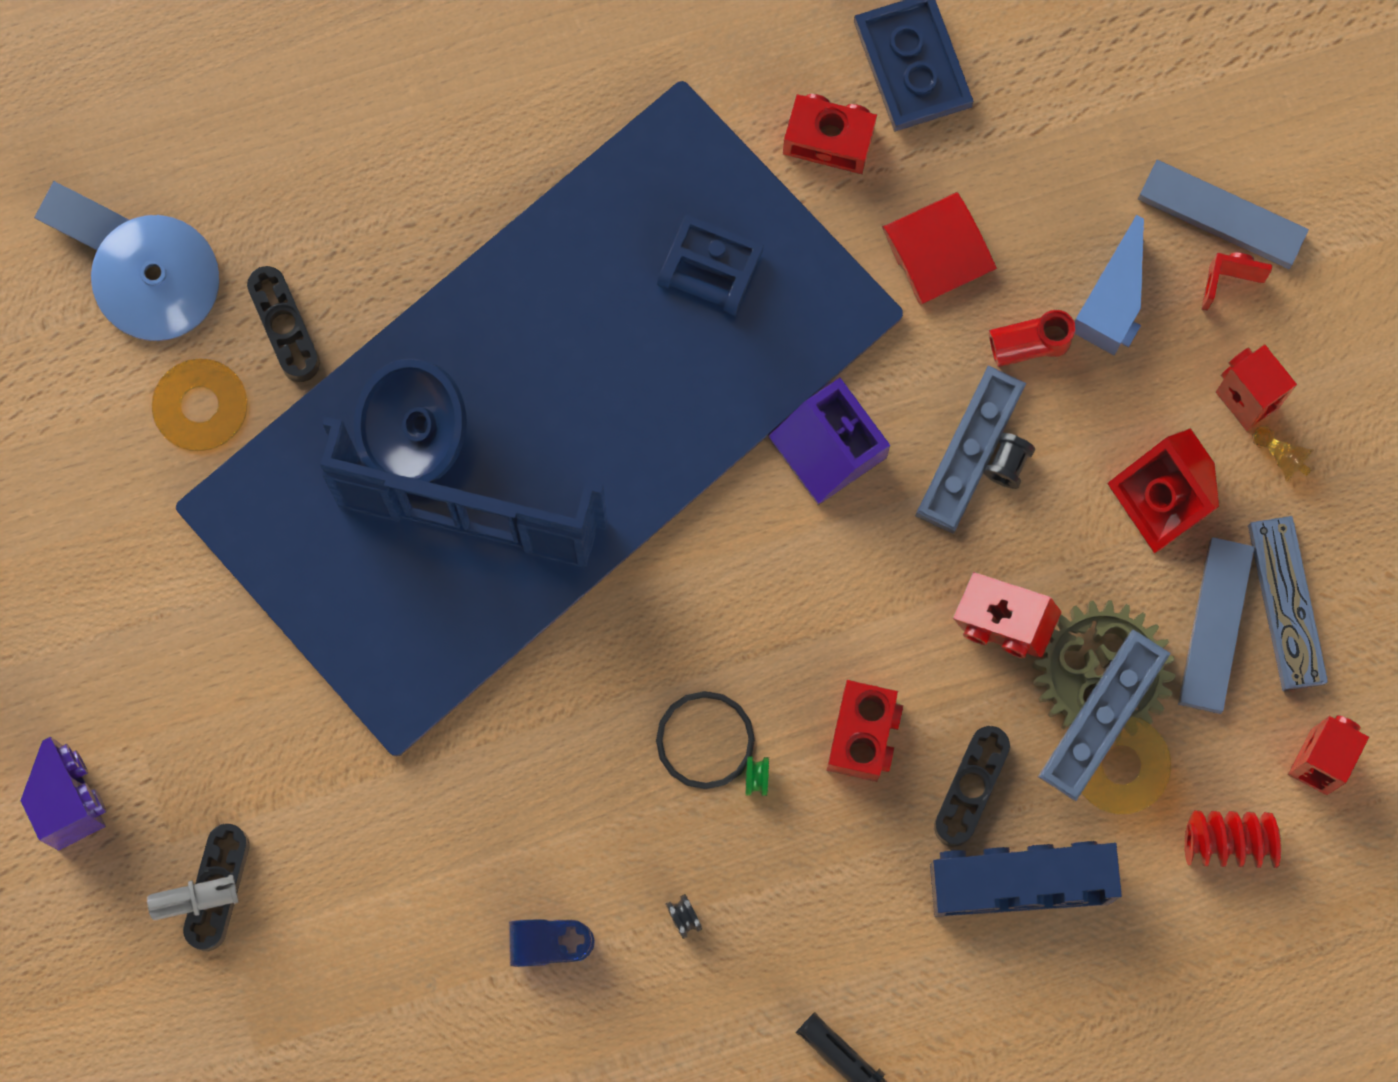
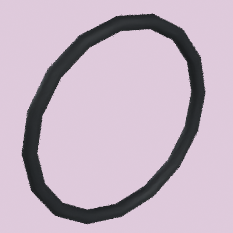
(751, 739)

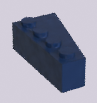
(1025, 880)

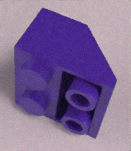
(830, 441)
(59, 799)

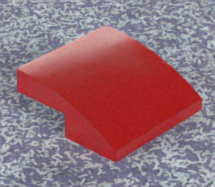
(939, 247)

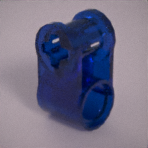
(540, 942)

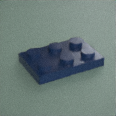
(913, 62)

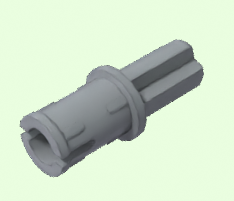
(192, 898)

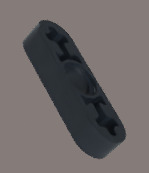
(283, 293)
(974, 752)
(234, 857)

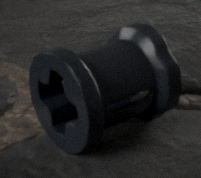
(1009, 461)

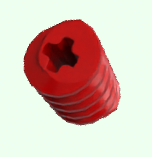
(1233, 837)

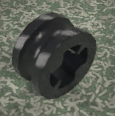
(683, 916)

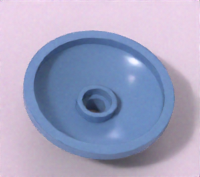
(162, 306)

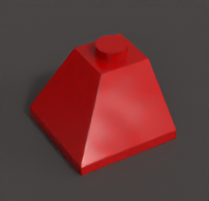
(1168, 488)

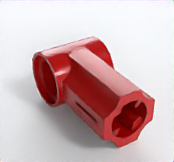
(1028, 341)

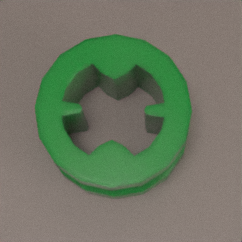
(757, 776)

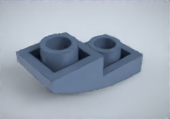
(77, 216)

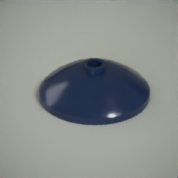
(393, 416)

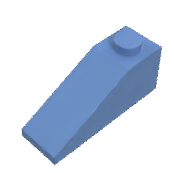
(1116, 298)

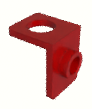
(1234, 265)

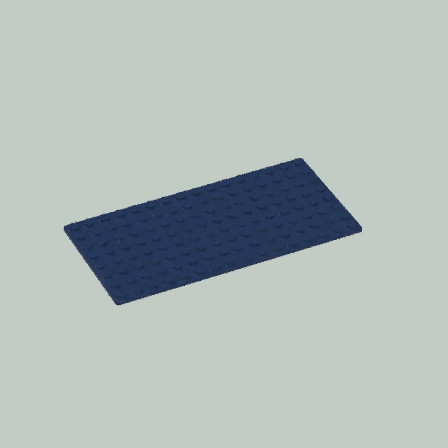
(564, 379)

